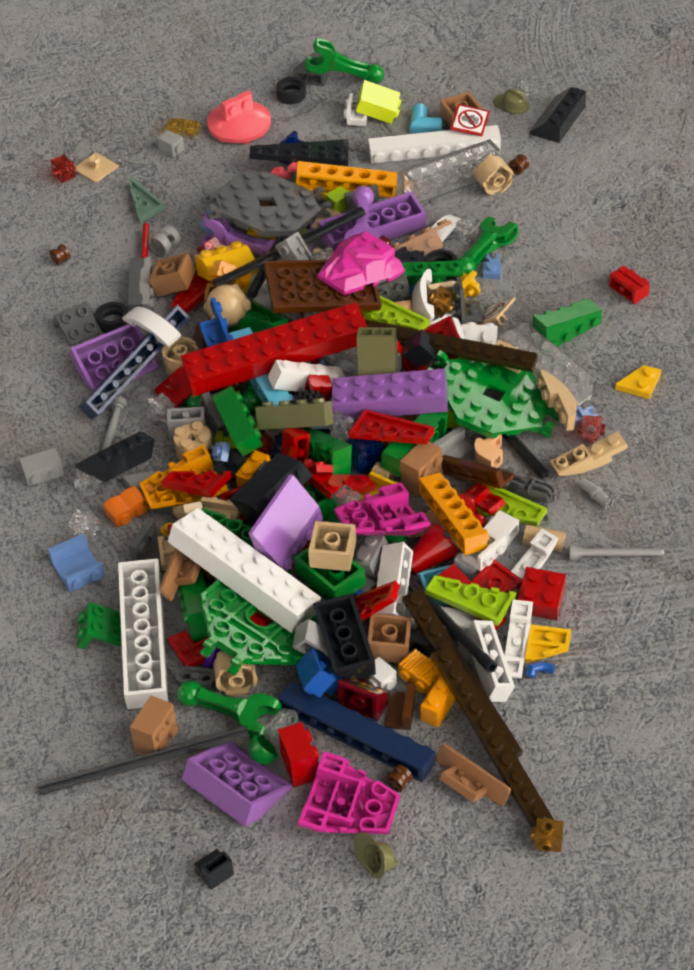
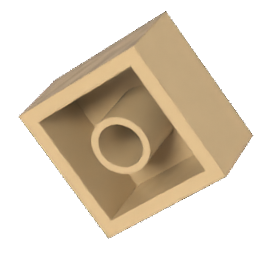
(332, 546)

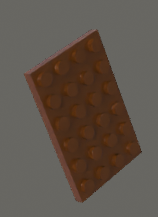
(296, 289)

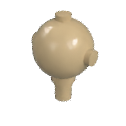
(233, 303)

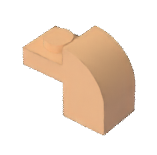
(488, 451)

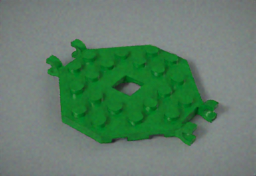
(516, 412)
(232, 631)

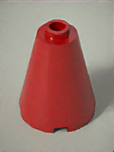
(432, 549)

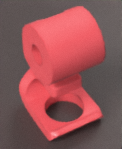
(279, 171)

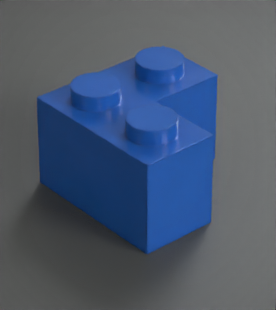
(317, 674)

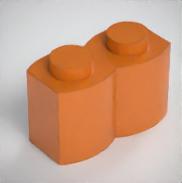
(126, 506)

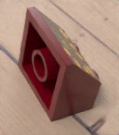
(362, 697)

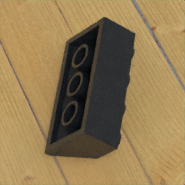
(560, 115)
(118, 457)
(262, 487)
(345, 637)

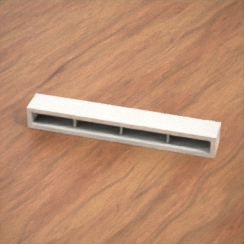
(426, 144)

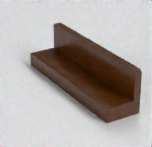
(475, 472)

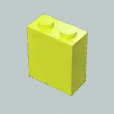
(378, 102)

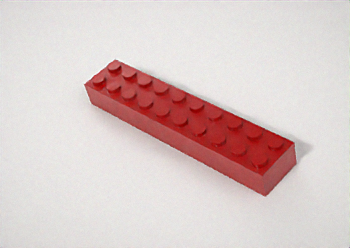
(256, 353)

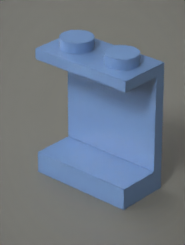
(75, 563)

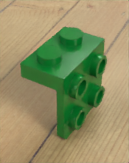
(98, 623)

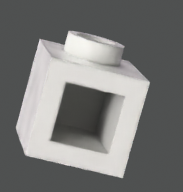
(385, 676)

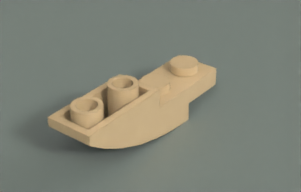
(559, 397)
(588, 458)

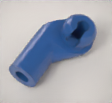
(541, 666)

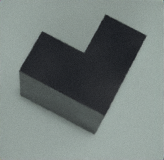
(418, 349)
(214, 868)

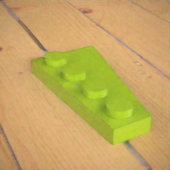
(396, 315)
(518, 507)
(475, 600)

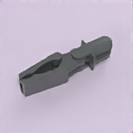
(529, 488)

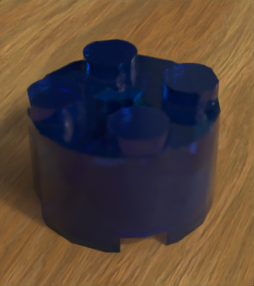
(365, 454)

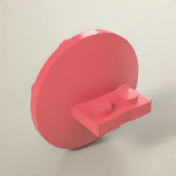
(239, 120)

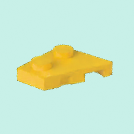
(640, 382)
(546, 642)

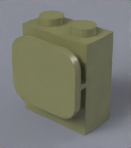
(376, 350)

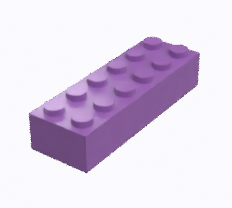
(389, 217)
(392, 393)

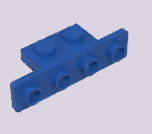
(215, 330)

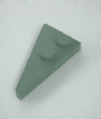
(145, 202)

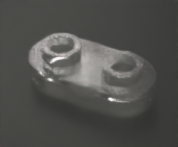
(283, 719)

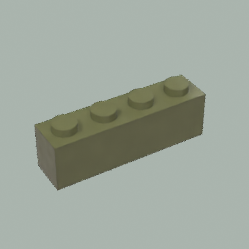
(294, 414)

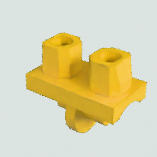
(470, 286)

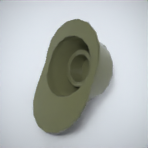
(512, 101)
(374, 855)

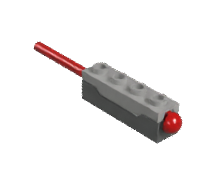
(140, 290)

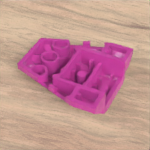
(359, 262)
(383, 513)
(347, 800)

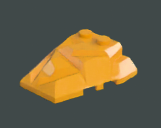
(159, 497)

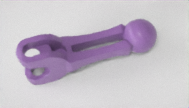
(362, 197)
(227, 234)

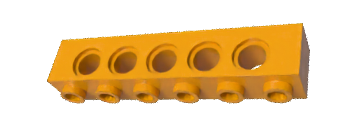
(332, 176)
(453, 513)

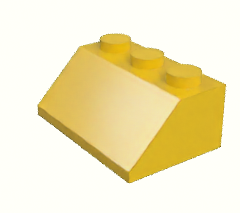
(236, 254)

